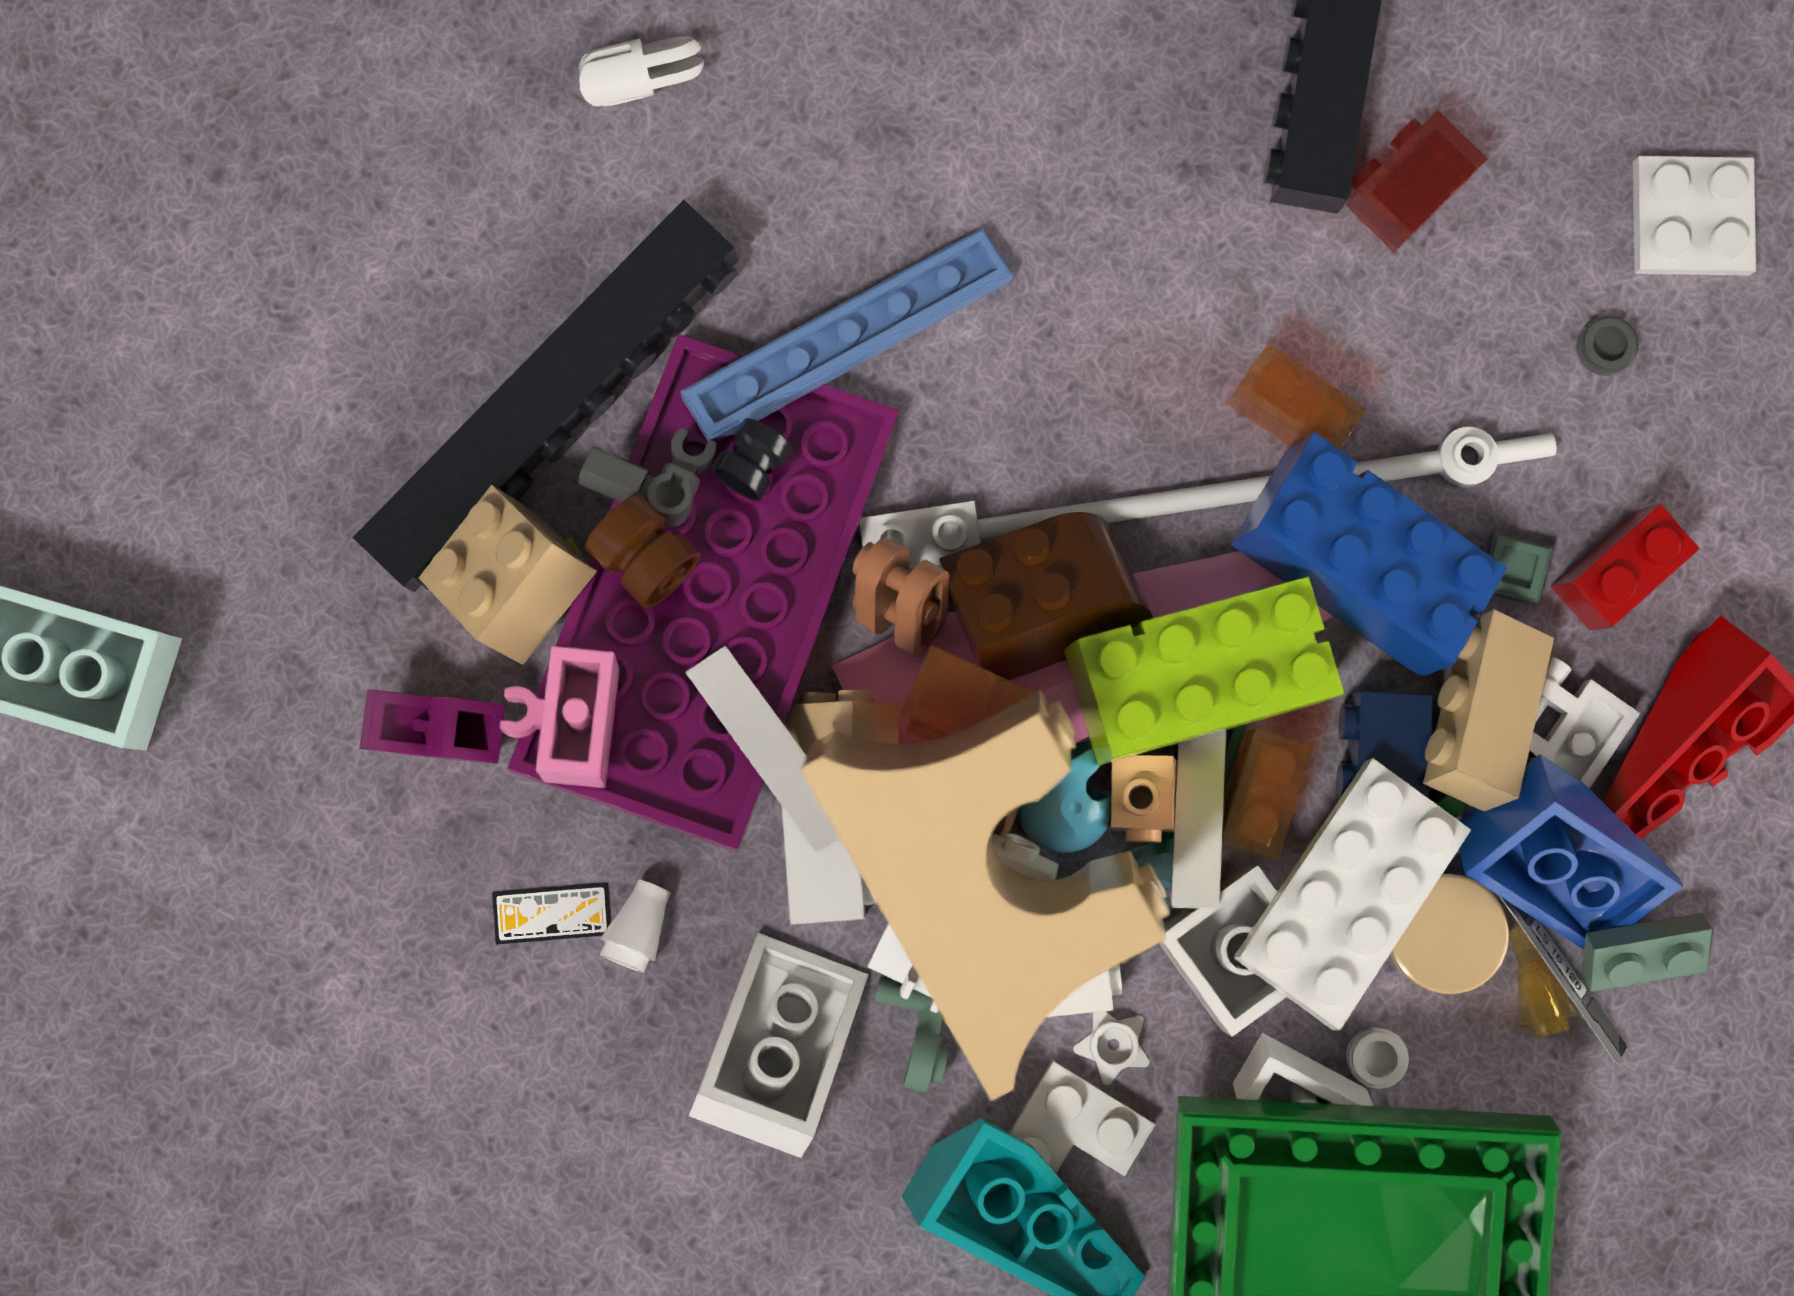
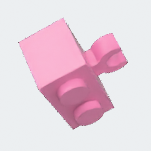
(572, 717)

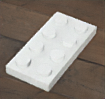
(1352, 894)

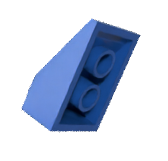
(1564, 856)

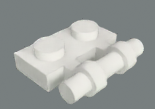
(1587, 729)

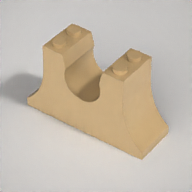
(979, 934)

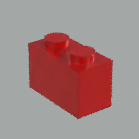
(1625, 567)

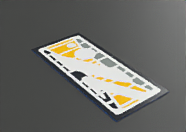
(551, 913)

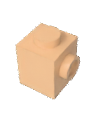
(1144, 797)

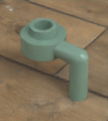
(926, 1058)

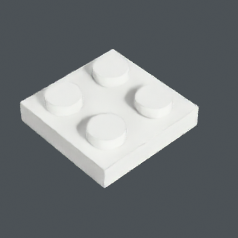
(1694, 215)

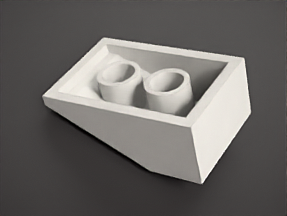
(779, 1046)

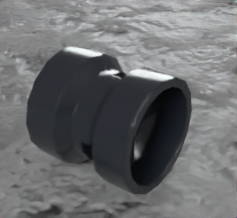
(755, 455)

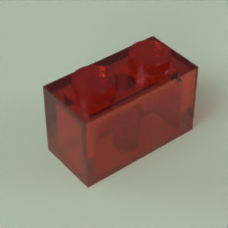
(1415, 180)

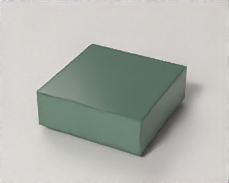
(1525, 566)

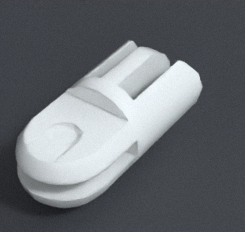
(633, 70)

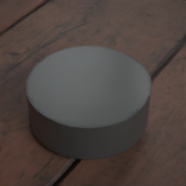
(1607, 345)

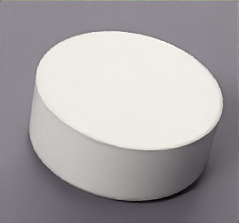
(1377, 1057)

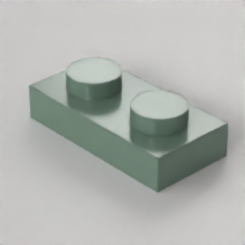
(1646, 952)

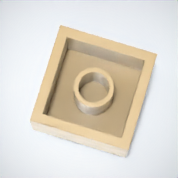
(507, 575)

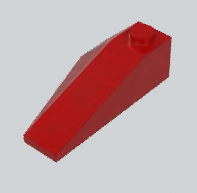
(1712, 705)

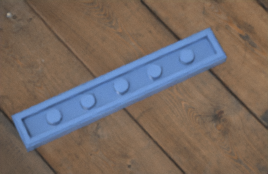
(847, 336)

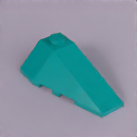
(1017, 1214)

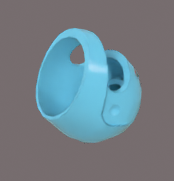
(1067, 815)

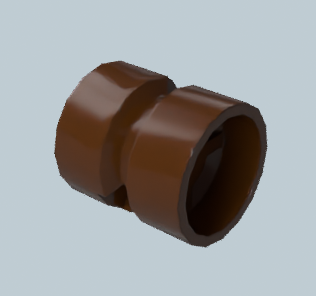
(635, 543)

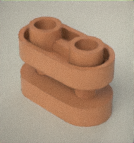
(894, 595)

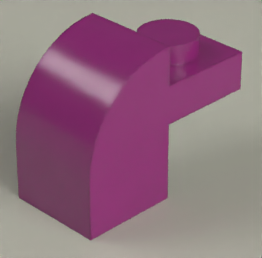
(432, 726)

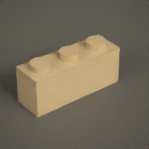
(1489, 713)

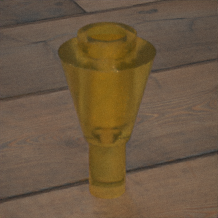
(1540, 996)

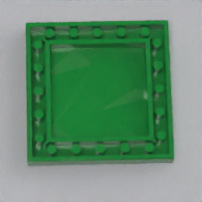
(1360, 1200)

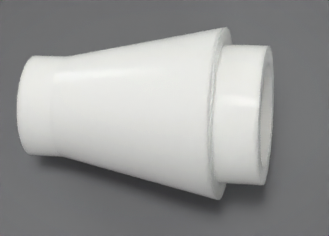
(637, 927)

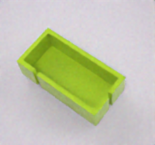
(1202, 670)

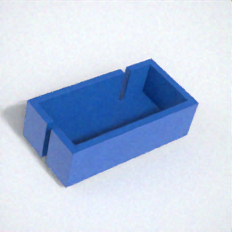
(1369, 556)

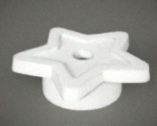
(1128, 1053)

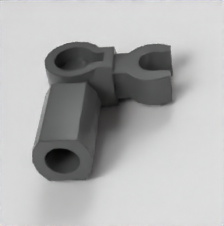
(668, 493)

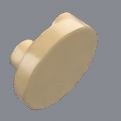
(1454, 938)

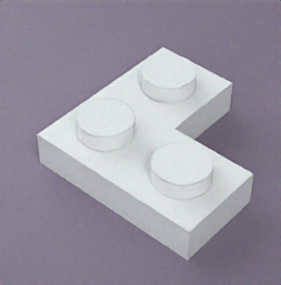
(1074, 1112)

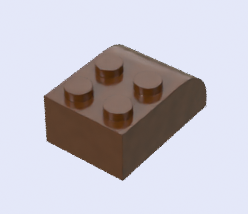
(1041, 592)

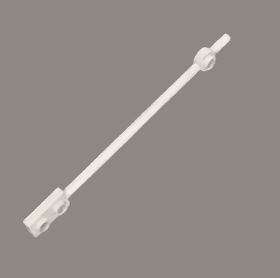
(954, 527)

